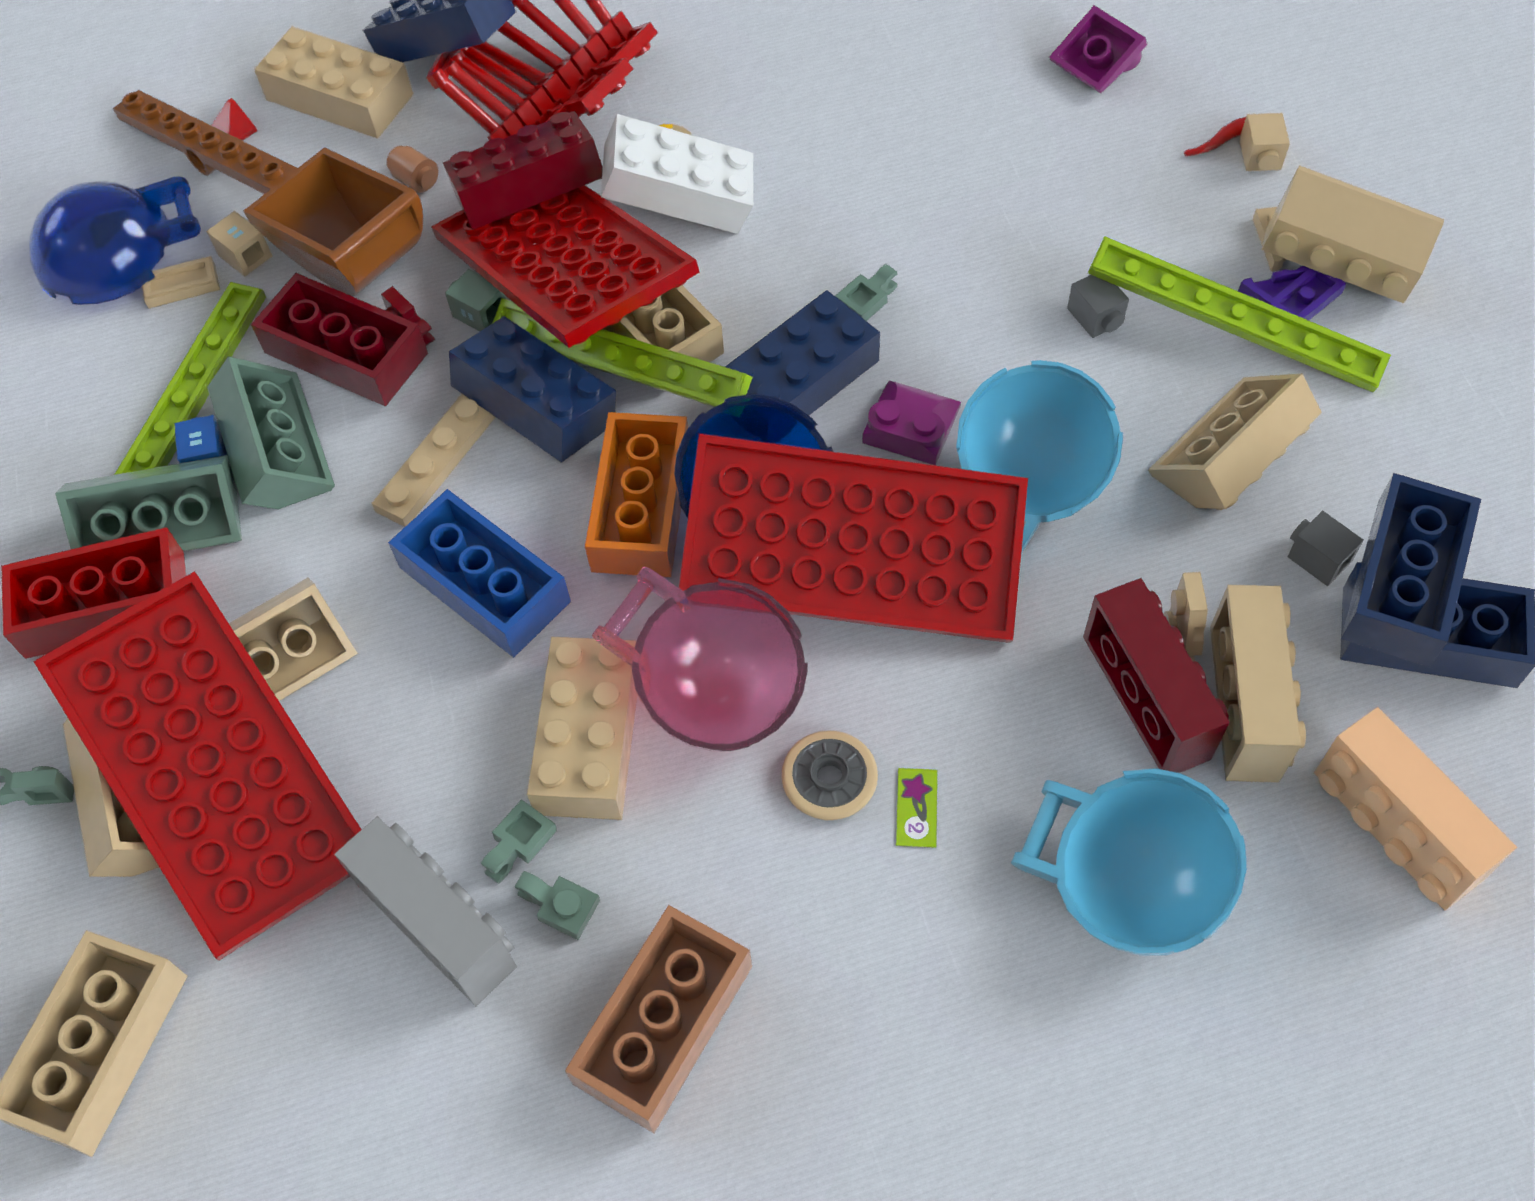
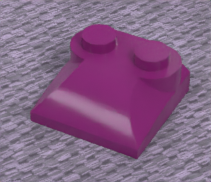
(1099, 49)
(910, 422)

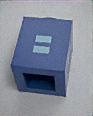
(199, 439)

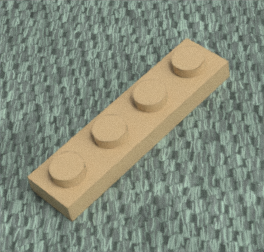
(432, 461)

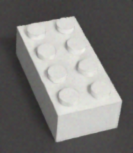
(677, 174)

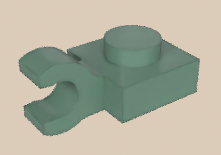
(869, 295)
(35, 787)
(518, 835)
(563, 906)

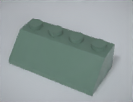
(268, 434)
(188, 498)

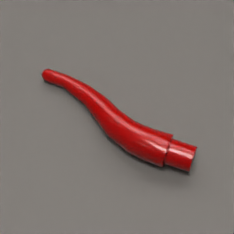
(1225, 134)

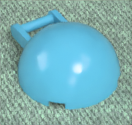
(1043, 427)
(1142, 860)

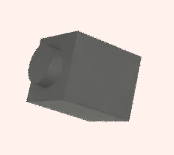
(1097, 305)
(1324, 547)

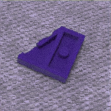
(1296, 291)

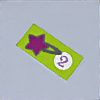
(917, 808)

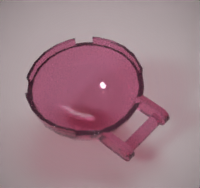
(711, 661)

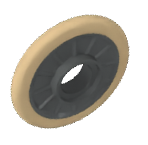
(823, 799)

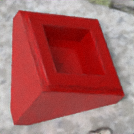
(234, 121)

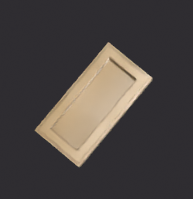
(181, 282)

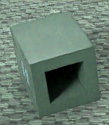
(473, 300)

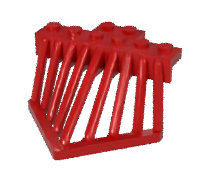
(574, 85)

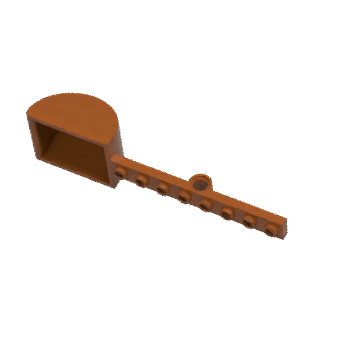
(324, 215)

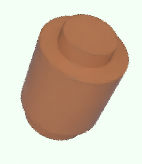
(412, 168)

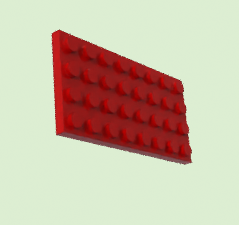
(571, 261)
(858, 536)
(204, 762)

